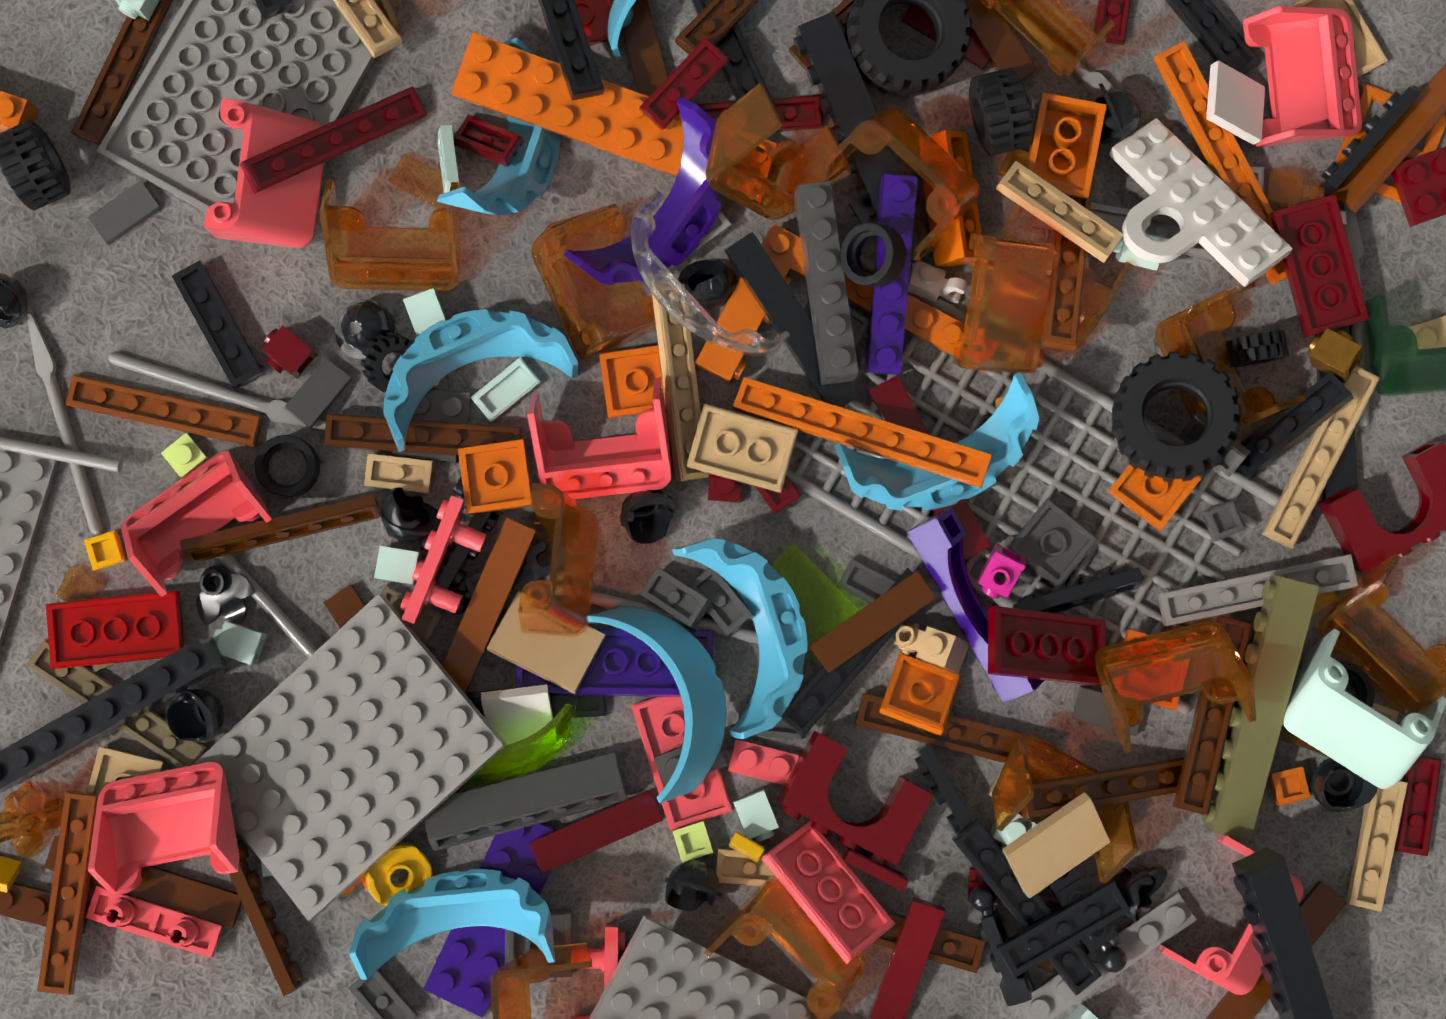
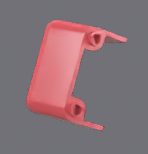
(603, 464)
(189, 509)
(1241, 967)

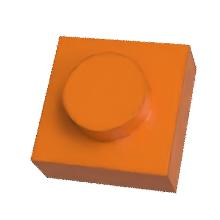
(1289, 785)

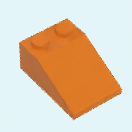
(1066, 142)

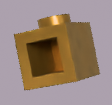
(1335, 353)

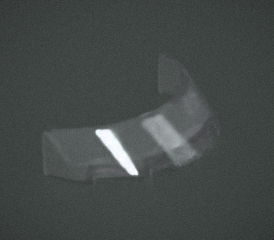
(680, 302)

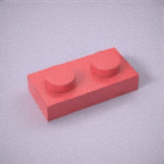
(762, 762)

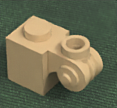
(932, 646)

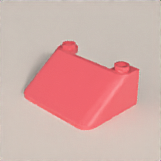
(1307, 74)
(280, 213)
(162, 821)

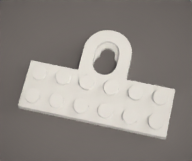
(1198, 202)

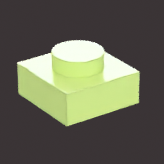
(184, 455)
(692, 841)

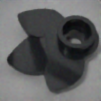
(223, 600)

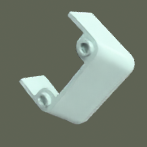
(1350, 729)

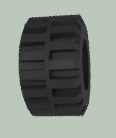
(1000, 111)
(33, 166)

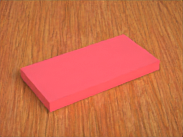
(662, 730)
(828, 891)

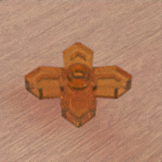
(26, 817)

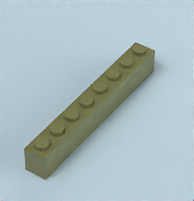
(1251, 745)

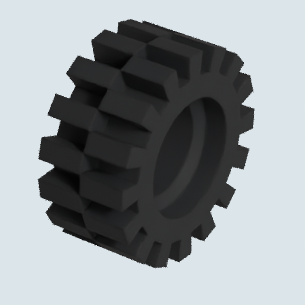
(1257, 348)
(376, 355)

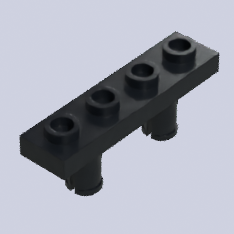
(458, 555)

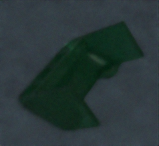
(1396, 356)

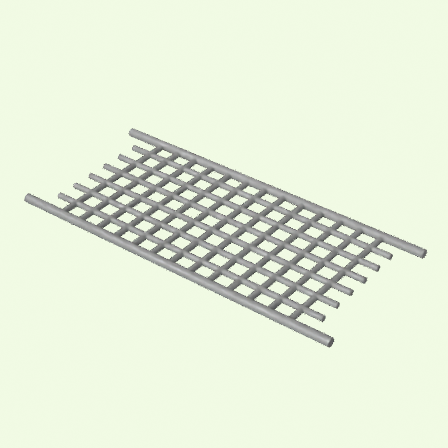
(1101, 401)

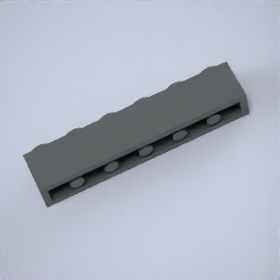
(825, 283)
(525, 801)

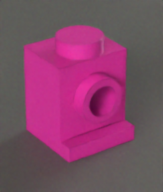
(1002, 561)

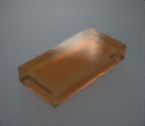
(418, 181)

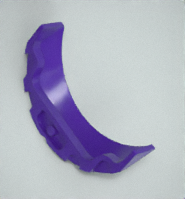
(679, 221)

